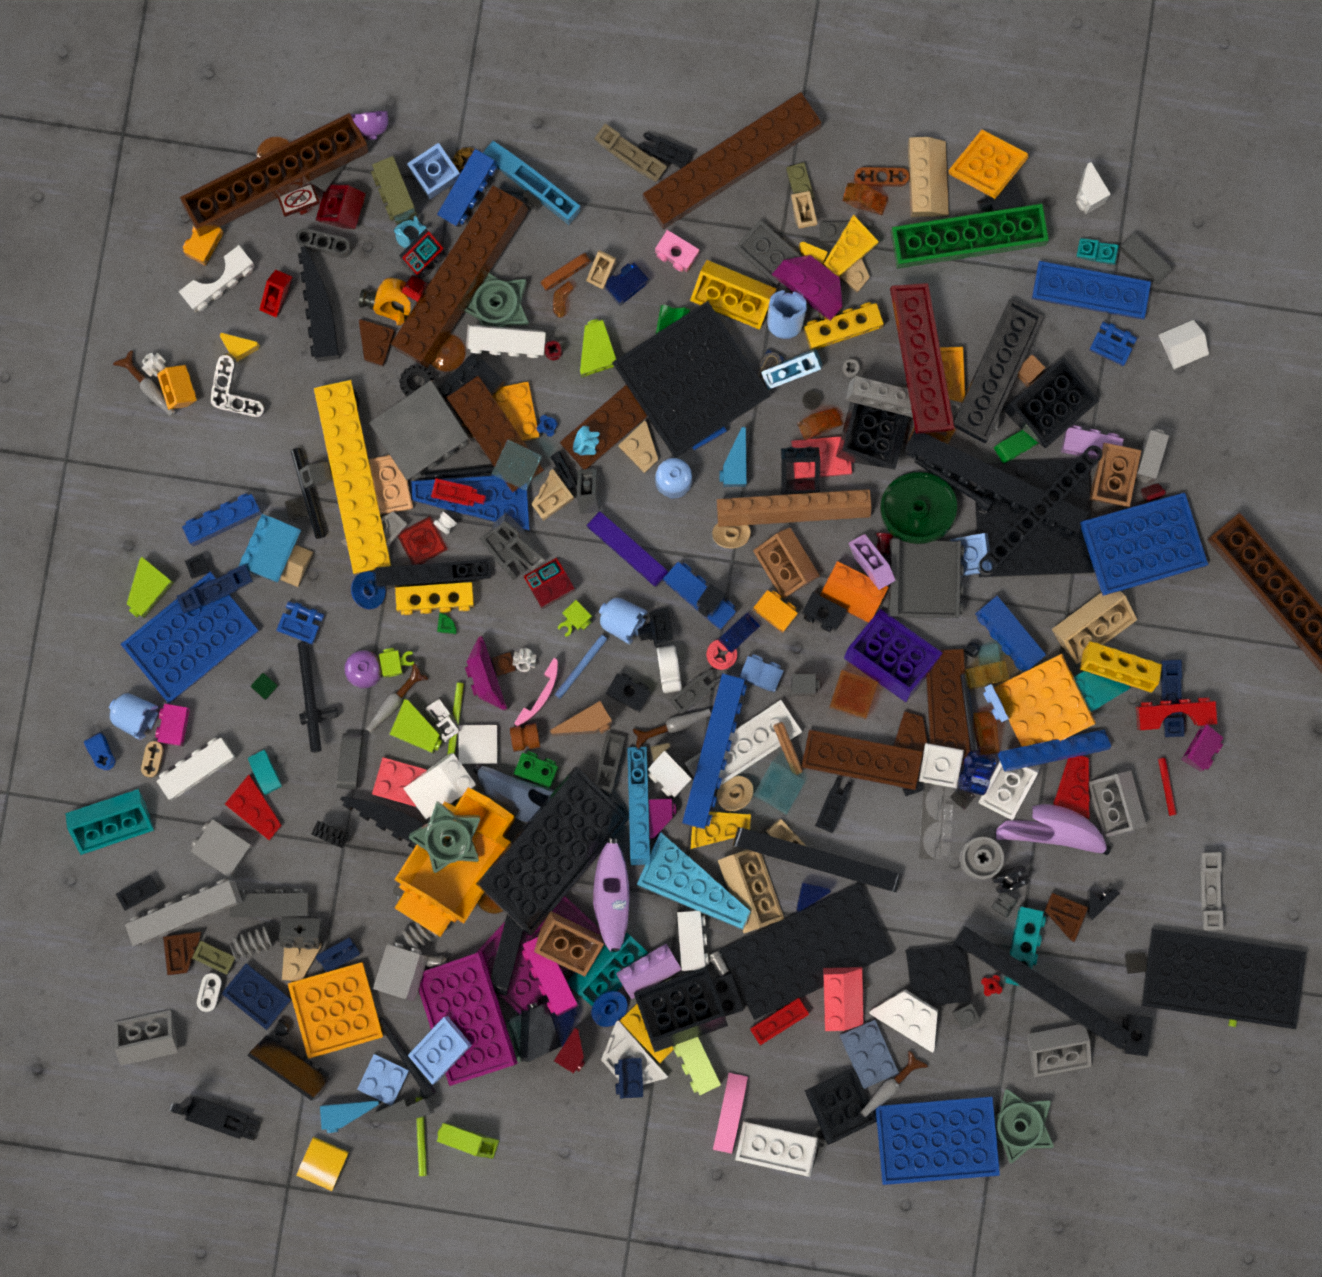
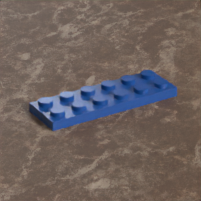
(1091, 290)

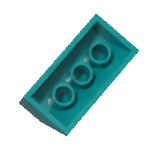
(109, 822)
(602, 973)

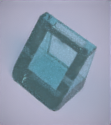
(988, 654)

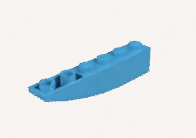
(531, 180)
(638, 806)

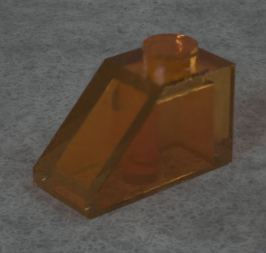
(986, 732)

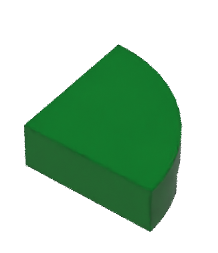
(446, 625)

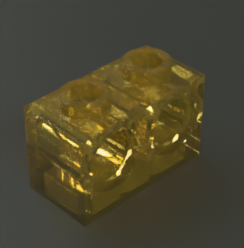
(987, 674)

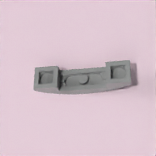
(1211, 891)

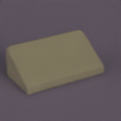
(659, 749)

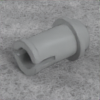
(435, 961)
(718, 963)

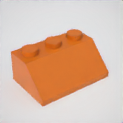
(853, 592)

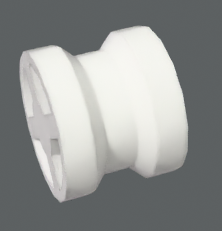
(444, 523)

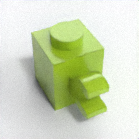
(576, 617)
(392, 663)

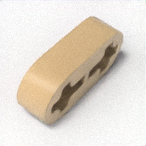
(156, 761)

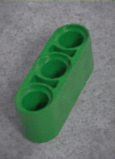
(1014, 446)

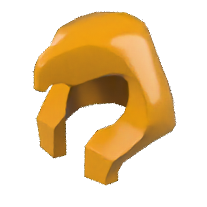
(390, 291)

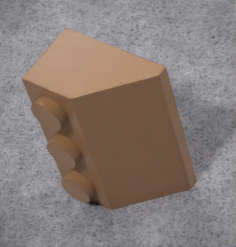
(786, 563)
(568, 943)

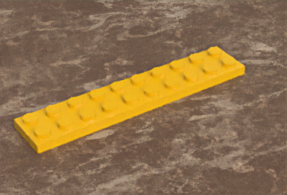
(352, 477)

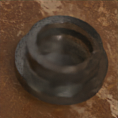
(811, 400)

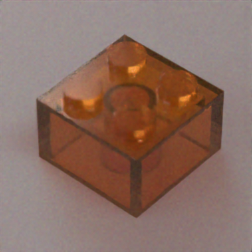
(853, 695)

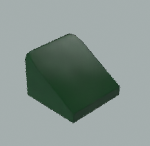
(264, 686)

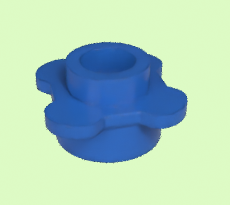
(552, 423)

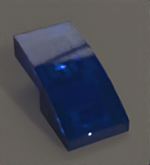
(739, 632)

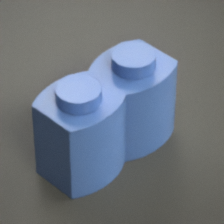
(761, 674)

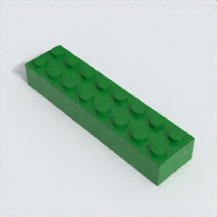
(969, 236)

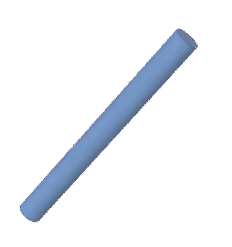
(580, 667)

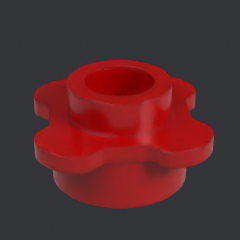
(995, 989)

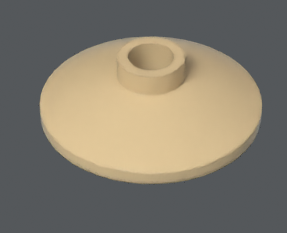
(731, 536)
(736, 786)

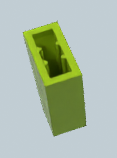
(596, 349)
(147, 588)
(415, 729)
(467, 1141)

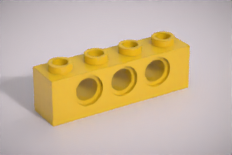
(868, 310)
(405, 594)
(1120, 666)

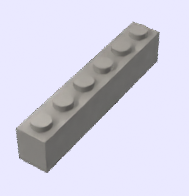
(183, 913)

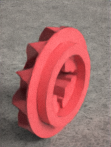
(718, 663)

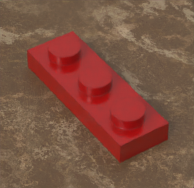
(779, 1021)

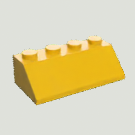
(733, 294)

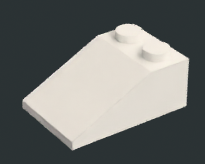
(669, 775)
(440, 783)
(1008, 789)

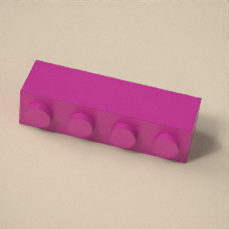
(552, 980)

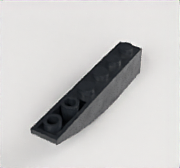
(318, 312)
(431, 574)
(386, 818)

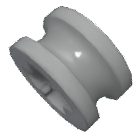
(856, 369)

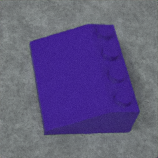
(892, 655)

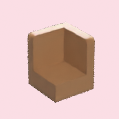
(1030, 370)

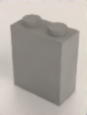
(1151, 456)
(221, 848)
(400, 971)

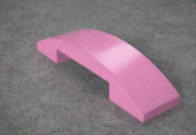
(551, 673)
(730, 1113)

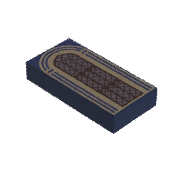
(769, 360)

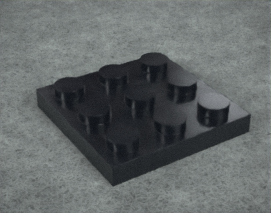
(939, 974)
(839, 1105)

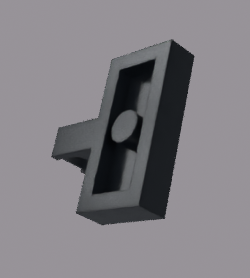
(658, 629)

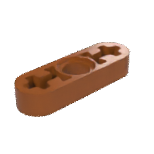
(895, 181)
(565, 271)

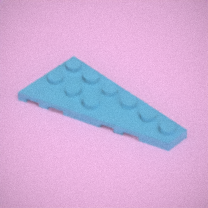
(685, 882)

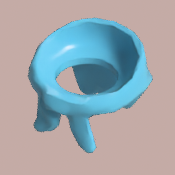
(401, 238)
(585, 441)

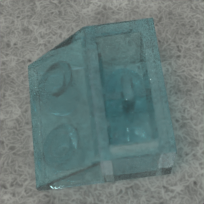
(779, 788)

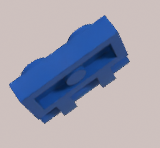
(1110, 348)
(298, 628)

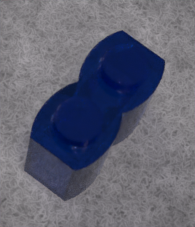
(626, 284)
(976, 773)

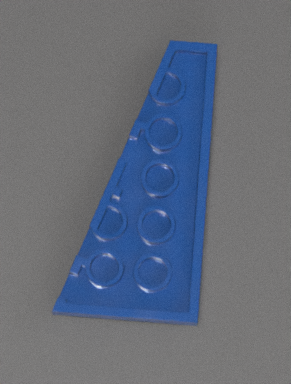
(497, 503)

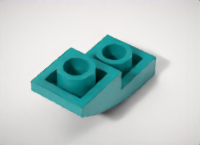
(1097, 252)
(264, 772)

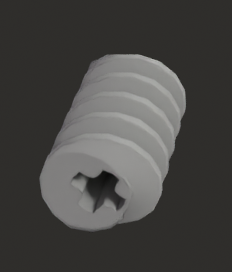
(418, 935)
(251, 944)

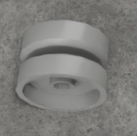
(992, 855)

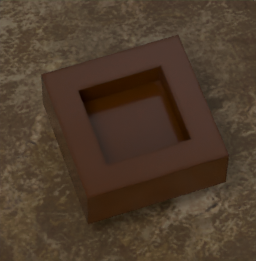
(503, 664)

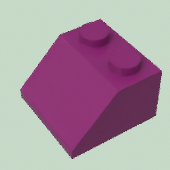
(1202, 748)

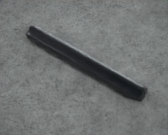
(308, 496)

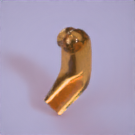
(559, 298)

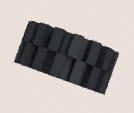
(411, 372)
(330, 834)

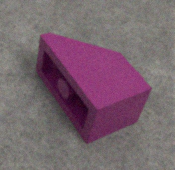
(660, 815)

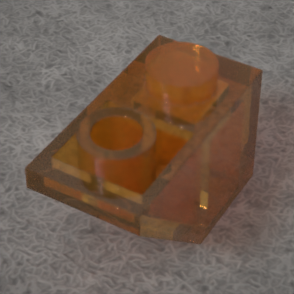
(864, 198)
(819, 423)

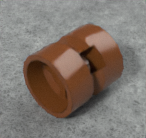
(524, 737)

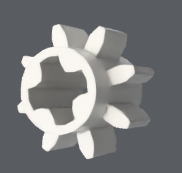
(153, 364)
(524, 660)

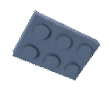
(869, 1054)

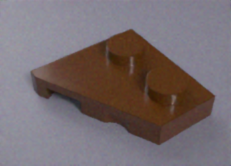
(375, 342)
(911, 733)
(1066, 915)
(179, 952)

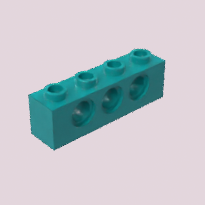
(1025, 916)

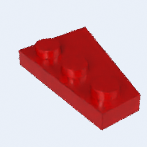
(1073, 786)
(253, 808)

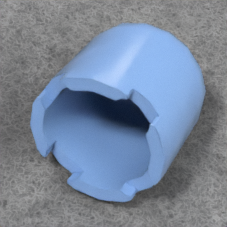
(786, 314)
(673, 478)
(622, 618)
(133, 714)

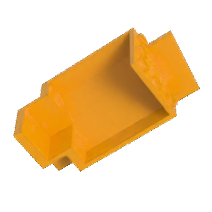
(452, 892)

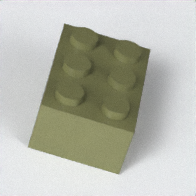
(393, 190)

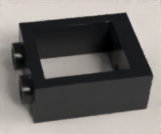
(793, 455)

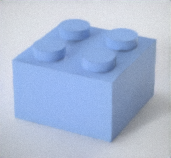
(433, 171)

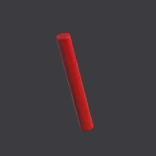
(1167, 786)

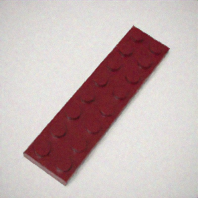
(922, 358)

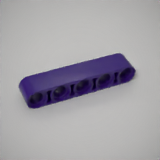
(627, 549)

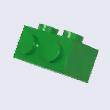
(536, 770)

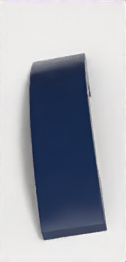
(215, 589)
(1171, 690)

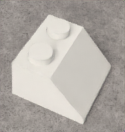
(1092, 190)

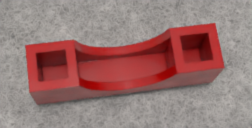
(1152, 716)

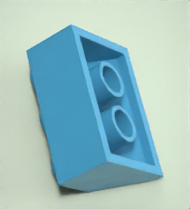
(269, 548)

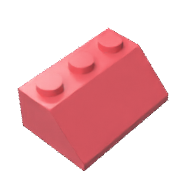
(843, 998)

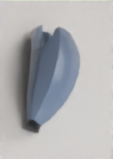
(512, 794)

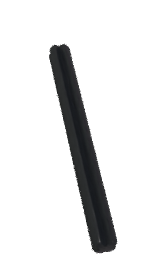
(309, 697)

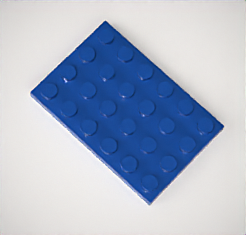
(1143, 544)
(182, 647)
(937, 1140)

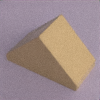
(803, 210)
(601, 269)
(296, 565)

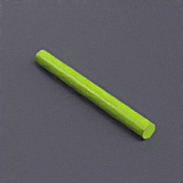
(456, 713)
(421, 1144)

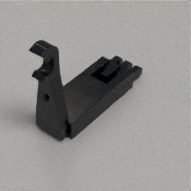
(216, 1117)

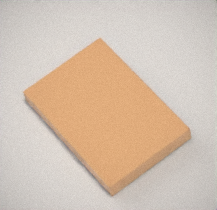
(390, 486)

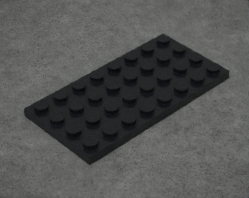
(552, 851)
(790, 955)
(1223, 979)

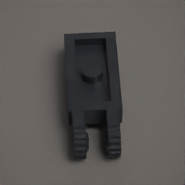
(666, 151)
(832, 807)

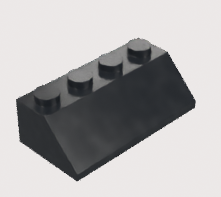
(467, 371)

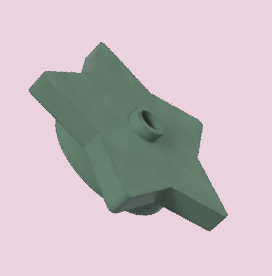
(495, 291)
(447, 850)
(1034, 1133)

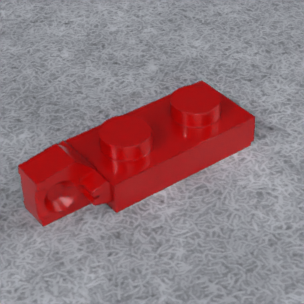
(456, 493)

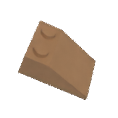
(1115, 475)
(589, 721)

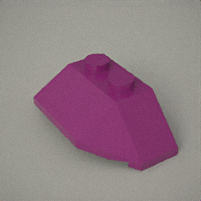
(812, 281)
(484, 676)

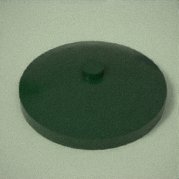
(918, 508)

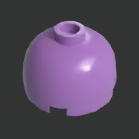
(371, 123)
(363, 669)

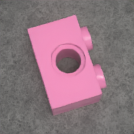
(670, 242)

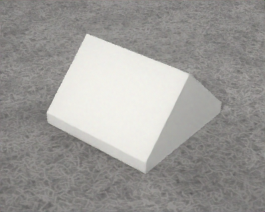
(1184, 344)

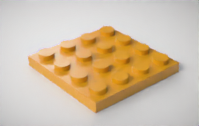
(1045, 703)
(335, 1010)

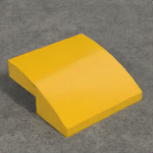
(322, 1163)

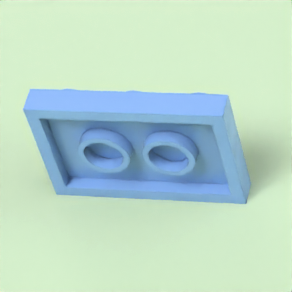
(439, 1050)

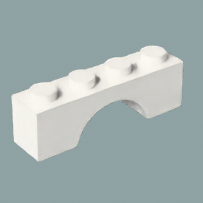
(236, 266)

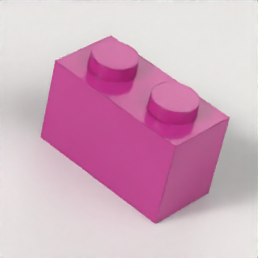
(172, 725)

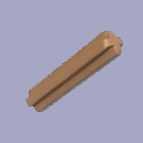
(787, 748)

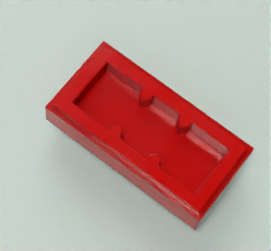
(414, 288)

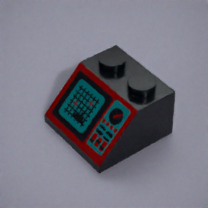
(422, 254)

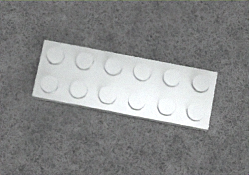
(753, 741)

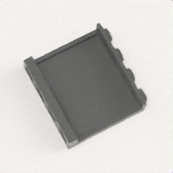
(420, 431)
(925, 579)

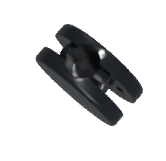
(1010, 879)

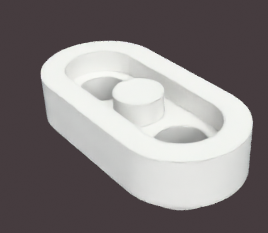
(207, 991)

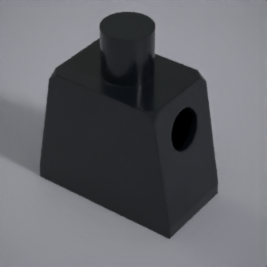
(1007, 199)

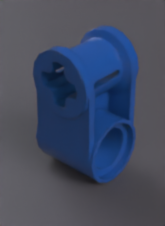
(98, 749)

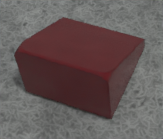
(1152, 492)

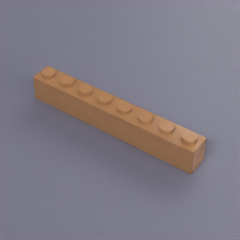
(793, 508)

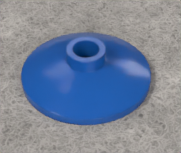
(372, 598)
(615, 1010)

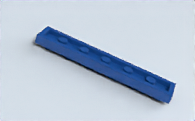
(1054, 750)

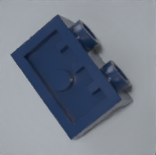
(338, 954)
(630, 1078)

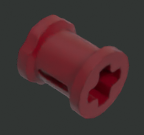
(554, 356)
(883, 542)

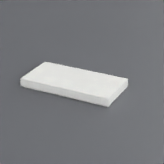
(777, 1149)

